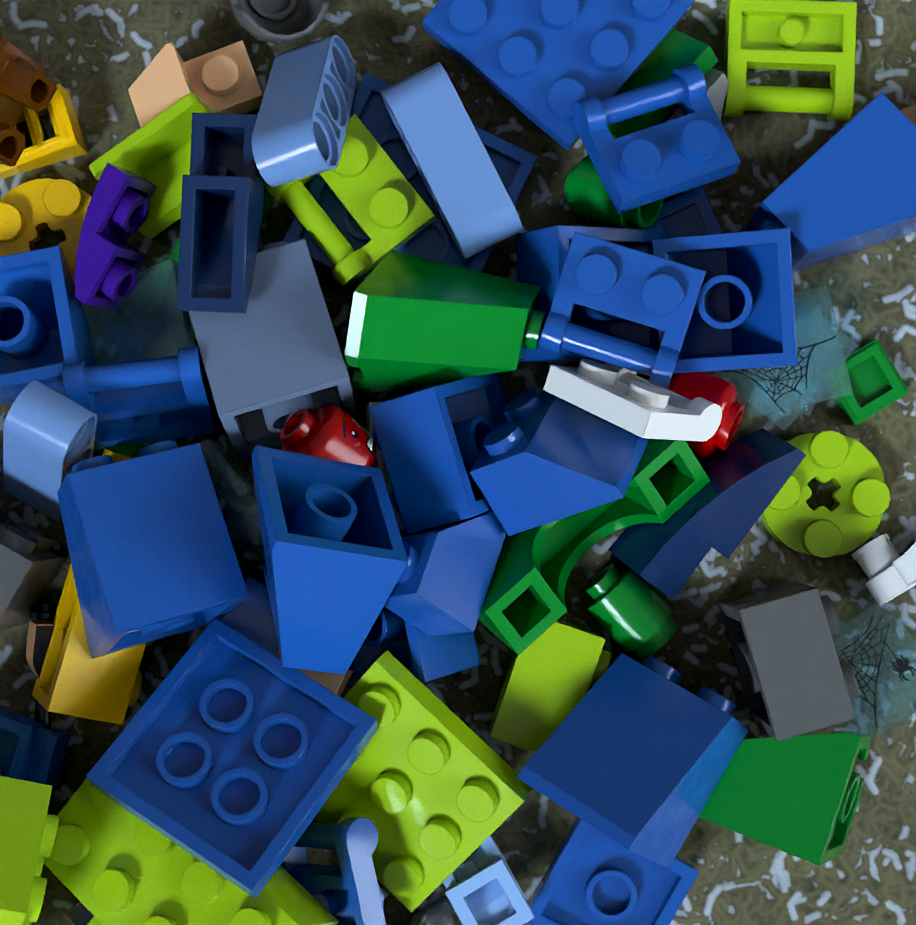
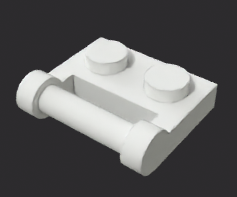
(633, 403)

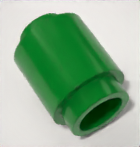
(591, 202)
(630, 610)

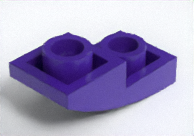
(104, 260)

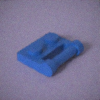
(661, 157)
(629, 287)
(144, 398)
(344, 890)

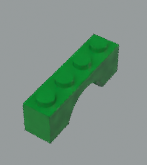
(536, 563)

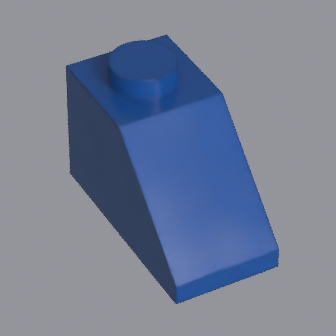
(448, 574)

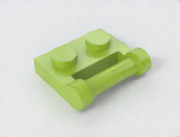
(790, 37)
(371, 193)

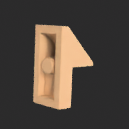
(219, 78)

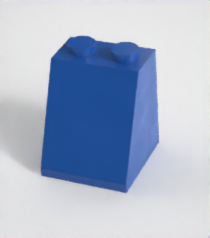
(850, 190)
(148, 546)
(325, 554)
(638, 757)

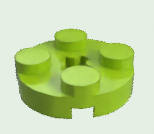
(861, 497)

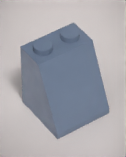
(275, 354)

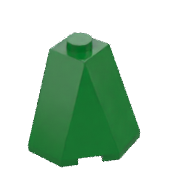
(437, 324)
(793, 792)

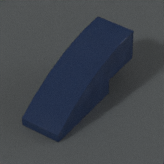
(219, 215)
(717, 517)

